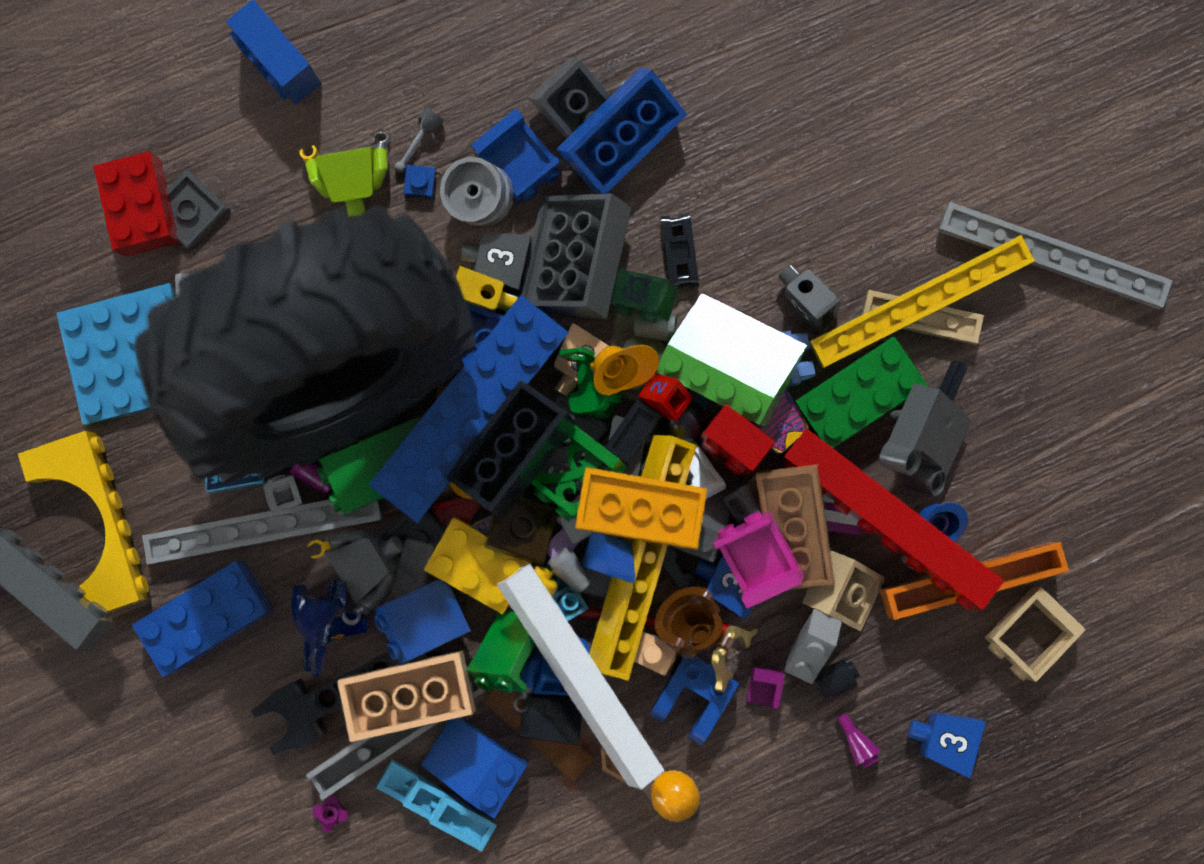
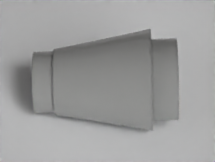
(660, 330)
(568, 568)

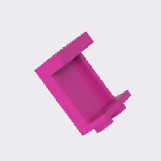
(759, 558)

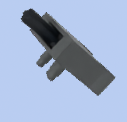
(927, 433)

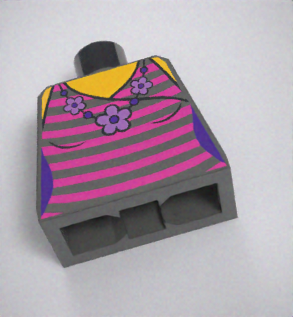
(785, 425)

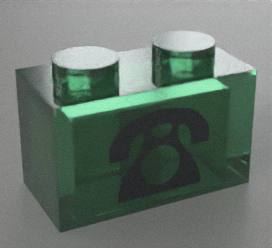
(643, 295)

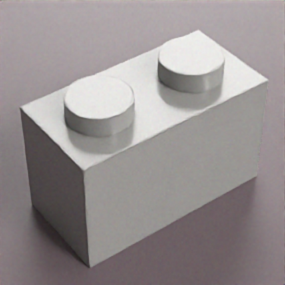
(813, 646)

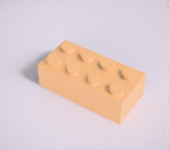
(406, 696)

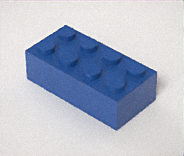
(622, 131)
(203, 618)

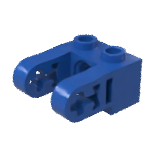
(701, 679)

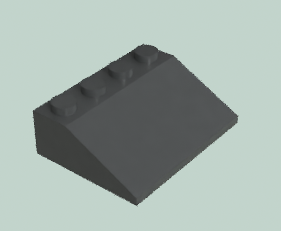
(575, 254)

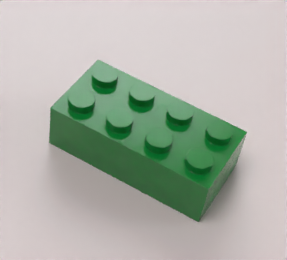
(860, 393)

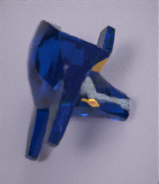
(321, 622)

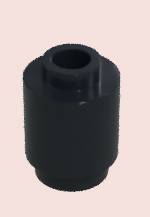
(837, 678)

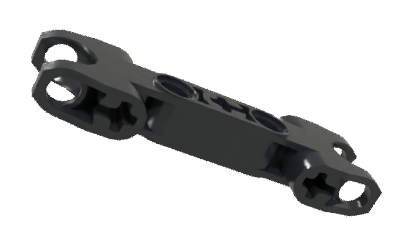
(305, 708)

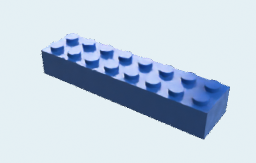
(509, 354)

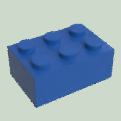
(272, 53)

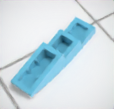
(436, 805)

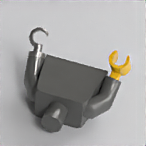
(364, 565)

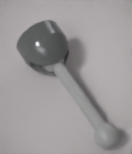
(428, 122)

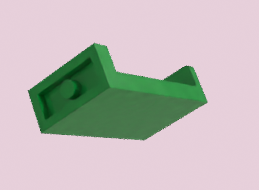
(356, 466)

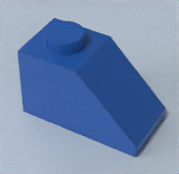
(610, 556)

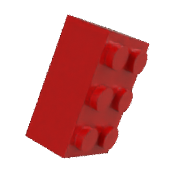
(136, 204)
(735, 442)

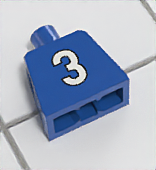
(722, 585)
(949, 740)

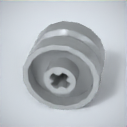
(476, 192)

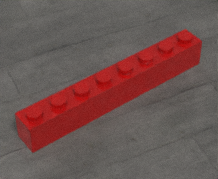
(896, 524)

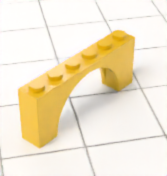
(81, 462)

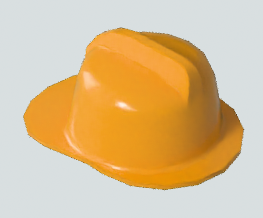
(623, 369)

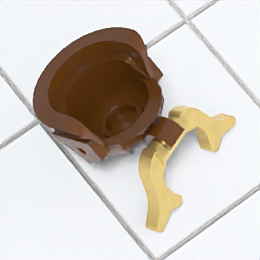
(692, 626)

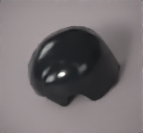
(688, 426)

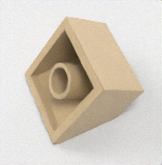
(852, 594)

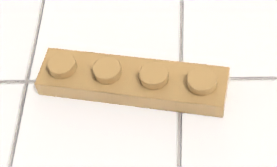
(943, 323)

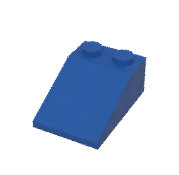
(474, 765)

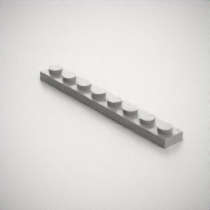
(1058, 256)
(252, 530)

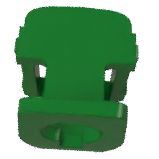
(587, 399)

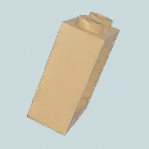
(1056, 613)

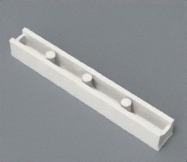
(580, 677)

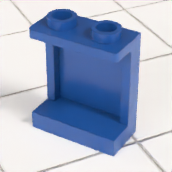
(520, 154)
(421, 621)

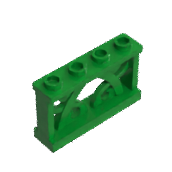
(595, 457)

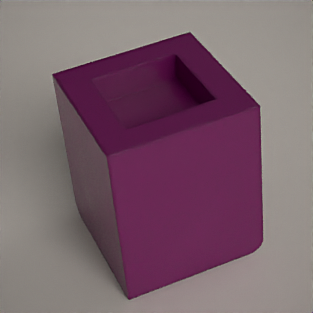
(765, 687)

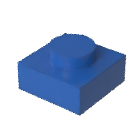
(420, 181)

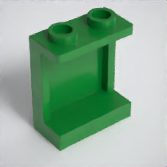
(502, 655)

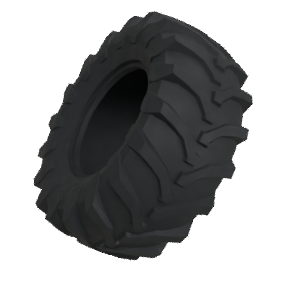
(302, 343)

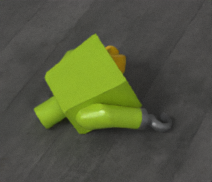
(349, 173)

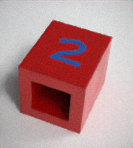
(666, 396)

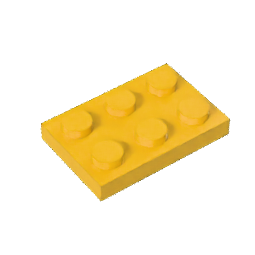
(471, 567)

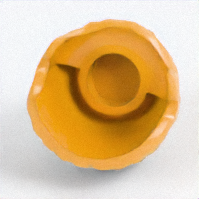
(675, 796)

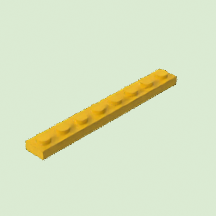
(921, 301)

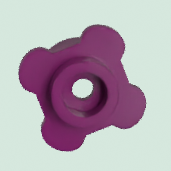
(321, 812)

